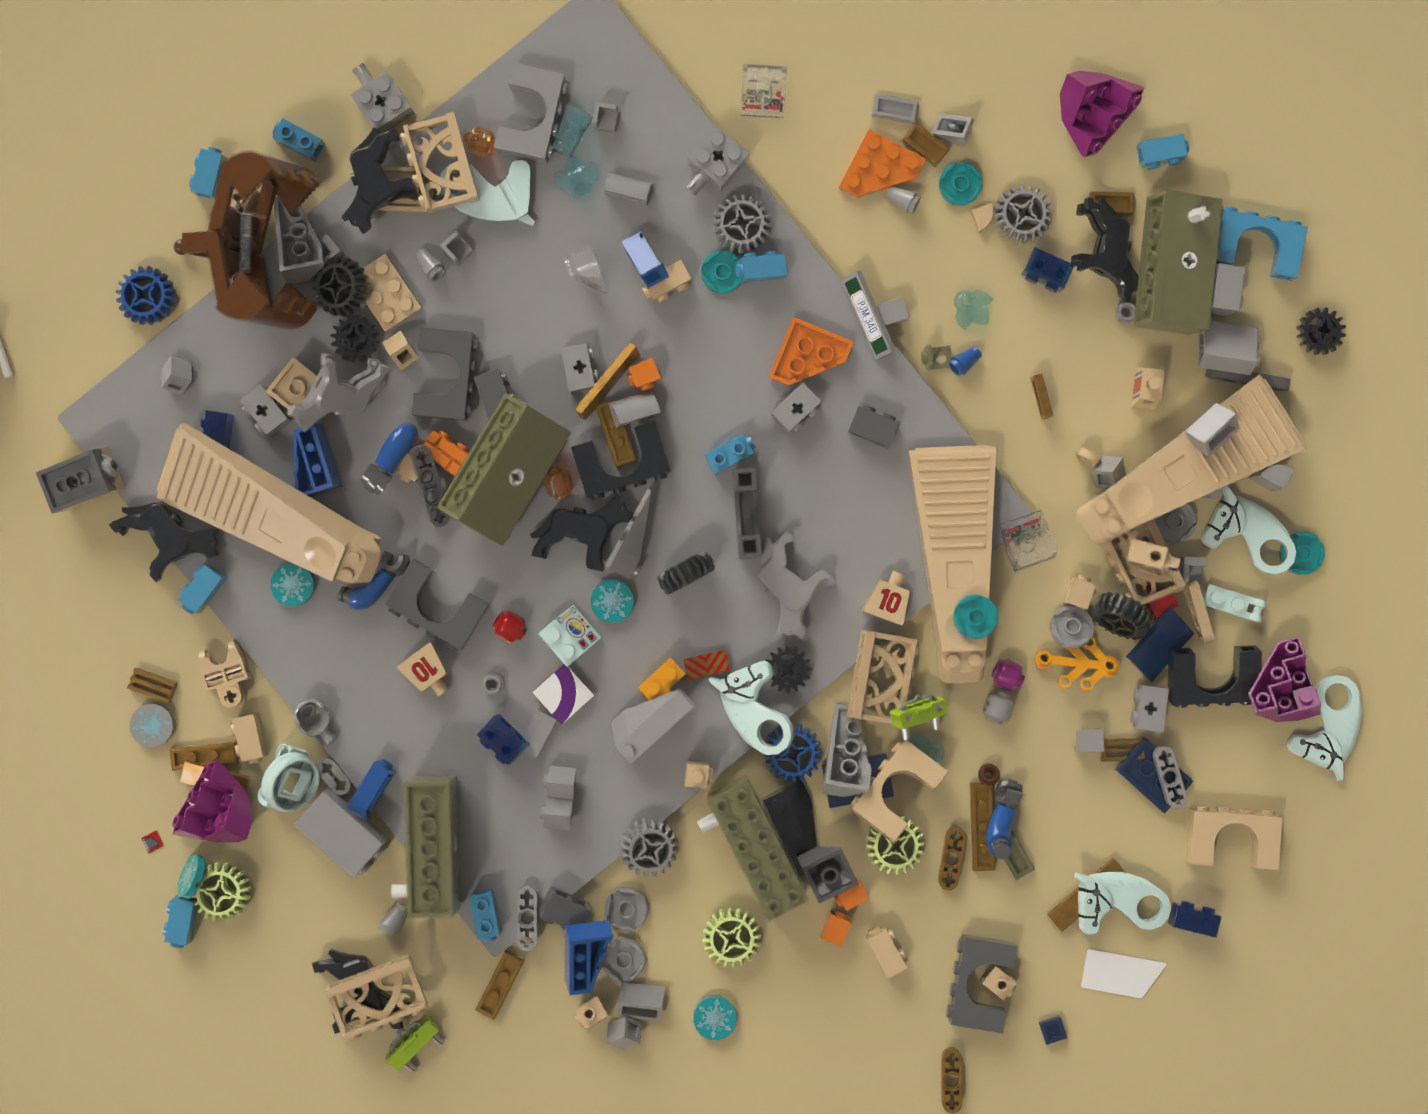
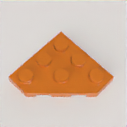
(880, 166)
(808, 352)

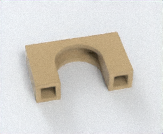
(906, 760)
(1205, 825)

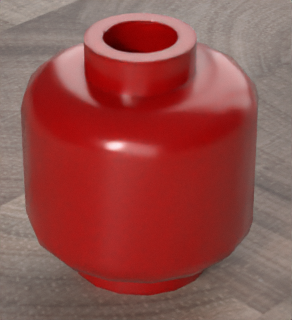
(509, 626)

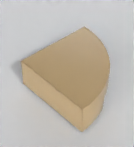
(982, 216)

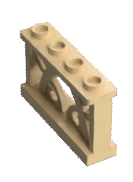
(448, 135)
(1152, 532)
(867, 650)
(390, 969)

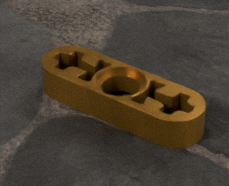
(944, 873)
(957, 1063)

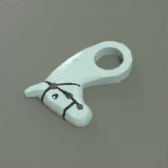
(1256, 524)
(1122, 890)

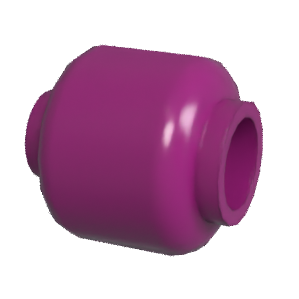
(1008, 675)

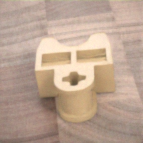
(228, 684)

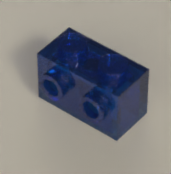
(1047, 270)
(218, 426)
(503, 740)
(1194, 919)

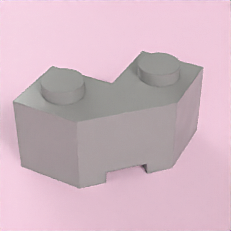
(560, 796)

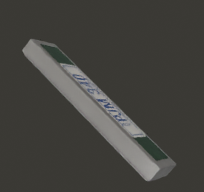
(868, 315)

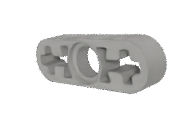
(1168, 794)
(532, 934)

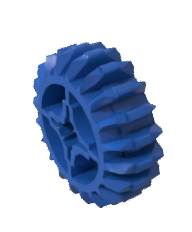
(152, 289)
(798, 769)

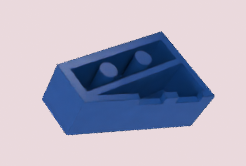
(314, 462)
(584, 953)

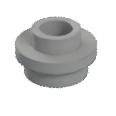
(1125, 305)
(486, 687)

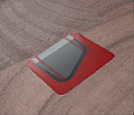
(152, 842)

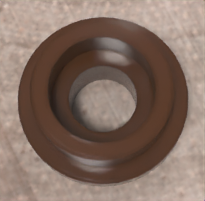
(993, 770)

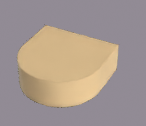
(1088, 456)

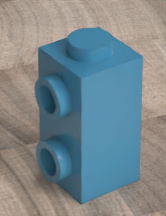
(298, 139)
(1162, 150)
(207, 173)
(761, 268)
(730, 453)
(201, 589)
(485, 915)
(180, 922)

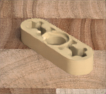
(1199, 612)

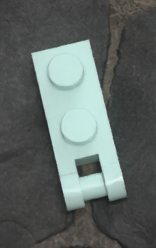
(1233, 603)

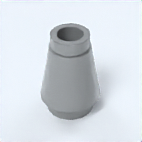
(904, 199)
(430, 264)
(393, 920)

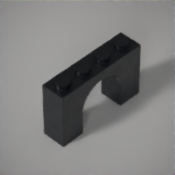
(597, 481)
(1183, 685)

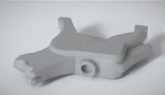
(338, 395)
(787, 587)

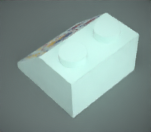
(570, 635)

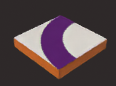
(563, 693)

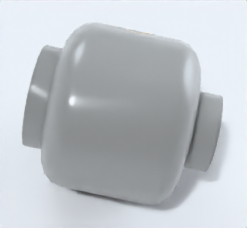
(998, 707)

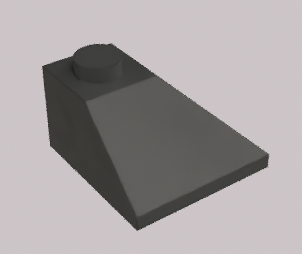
(827, 872)

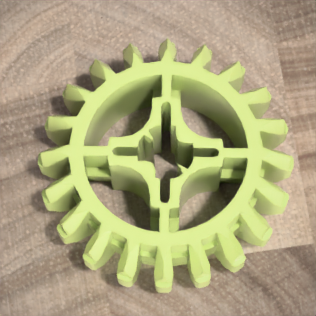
(903, 838)
(238, 893)
(723, 932)

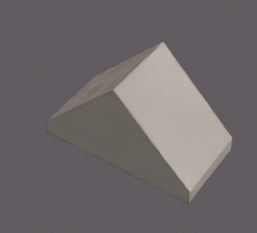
(953, 128)

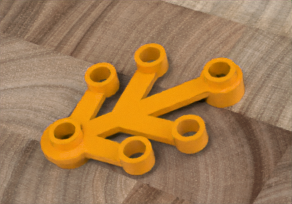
(1081, 663)

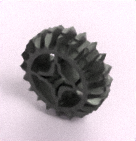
(349, 296)
(686, 572)
(1122, 615)

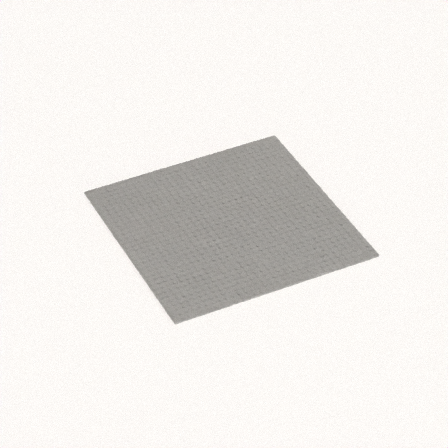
(714, 353)

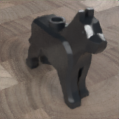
(373, 185)
(1110, 249)
(585, 528)
(168, 535)
(345, 965)

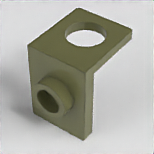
(927, 357)

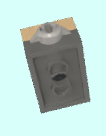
(80, 480)

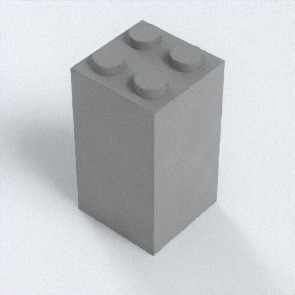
(342, 833)

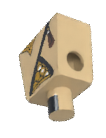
(1143, 553)

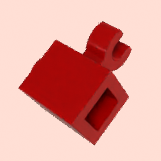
(1159, 606)

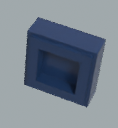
(1052, 1030)

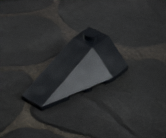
(793, 819)

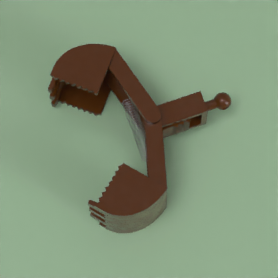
(225, 246)

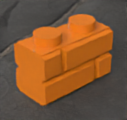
(445, 452)

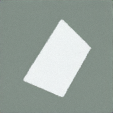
(1119, 973)

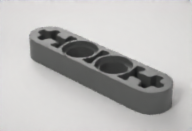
(1275, 382)
(427, 486)

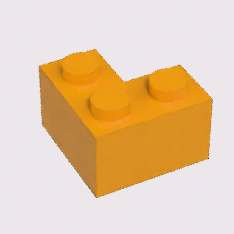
(662, 680)

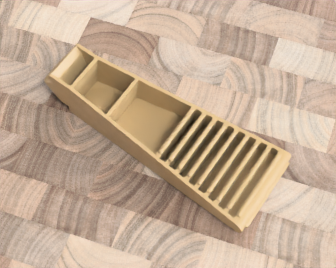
(1183, 473)
(263, 510)
(955, 527)

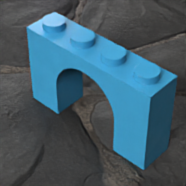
(1286, 237)

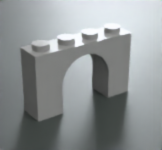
(535, 143)

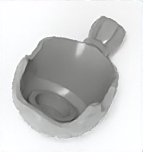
(313, 719)

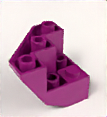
(1096, 107)
(1284, 685)
(215, 808)

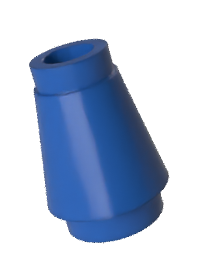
(964, 361)

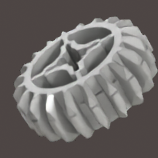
(1030, 218)
(751, 220)
(656, 842)

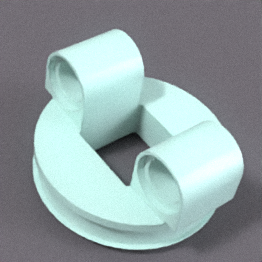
(289, 760)

